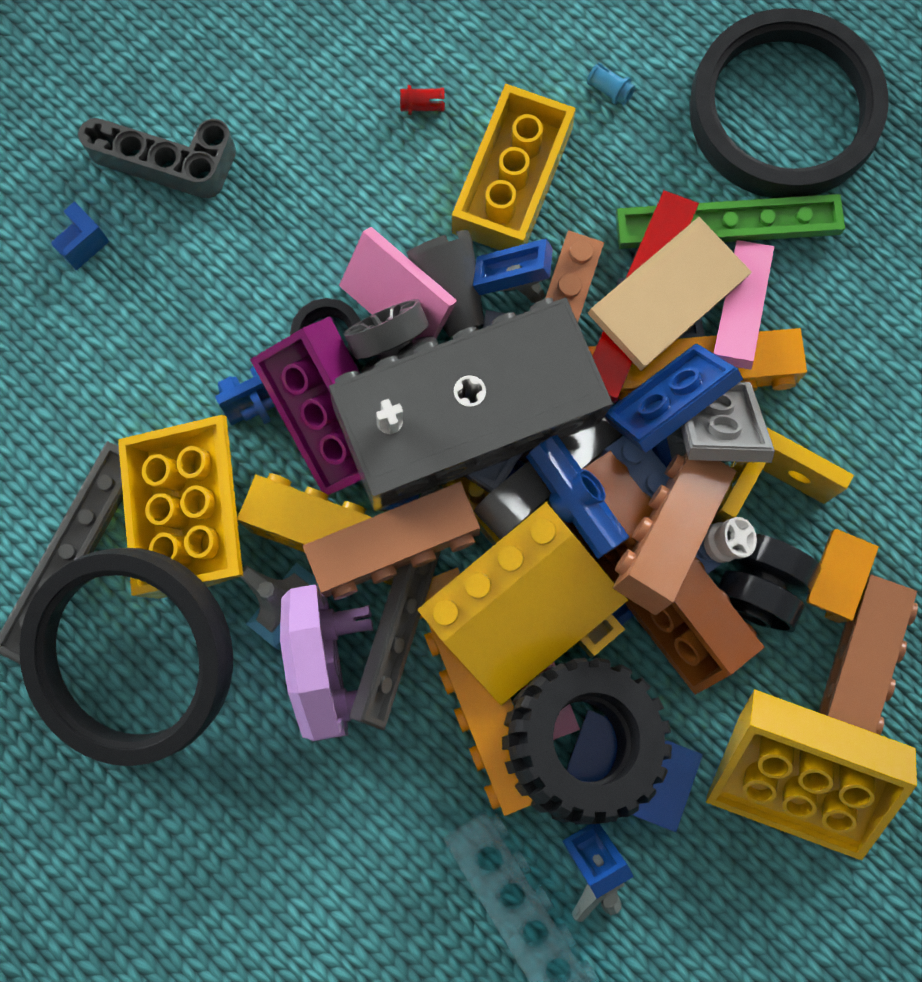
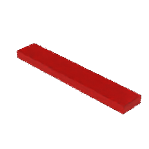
(668, 220)

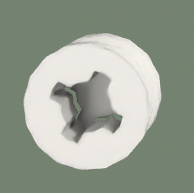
(730, 540)

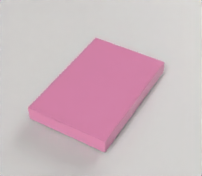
(385, 277)

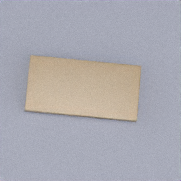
(669, 293)

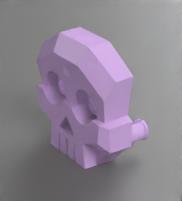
(313, 663)

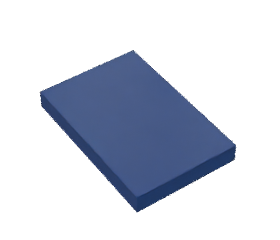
(672, 397)
(596, 753)

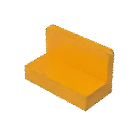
(842, 575)

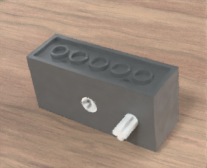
(469, 401)

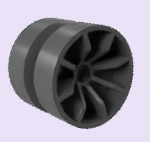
(389, 333)

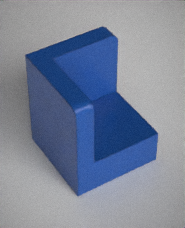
(80, 239)

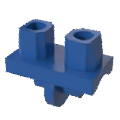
(244, 399)

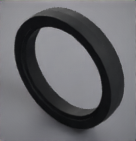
(813, 31)
(50, 693)

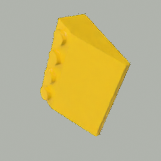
(182, 500)
(522, 604)
(812, 775)

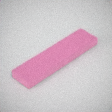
(744, 307)

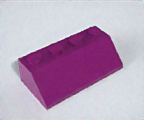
(298, 382)

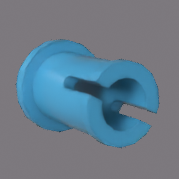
(611, 84)

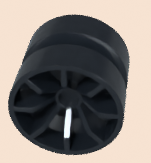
(767, 581)

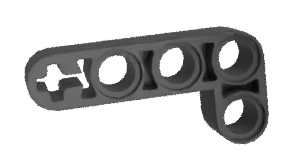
(112, 144)

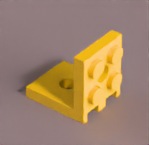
(791, 465)

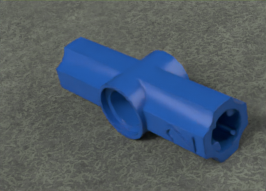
(577, 496)

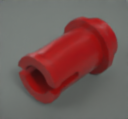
(419, 99)

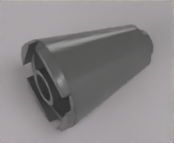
(453, 268)

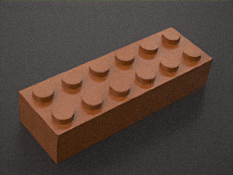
(701, 628)

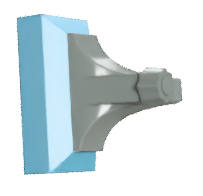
(269, 594)

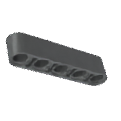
(525, 489)

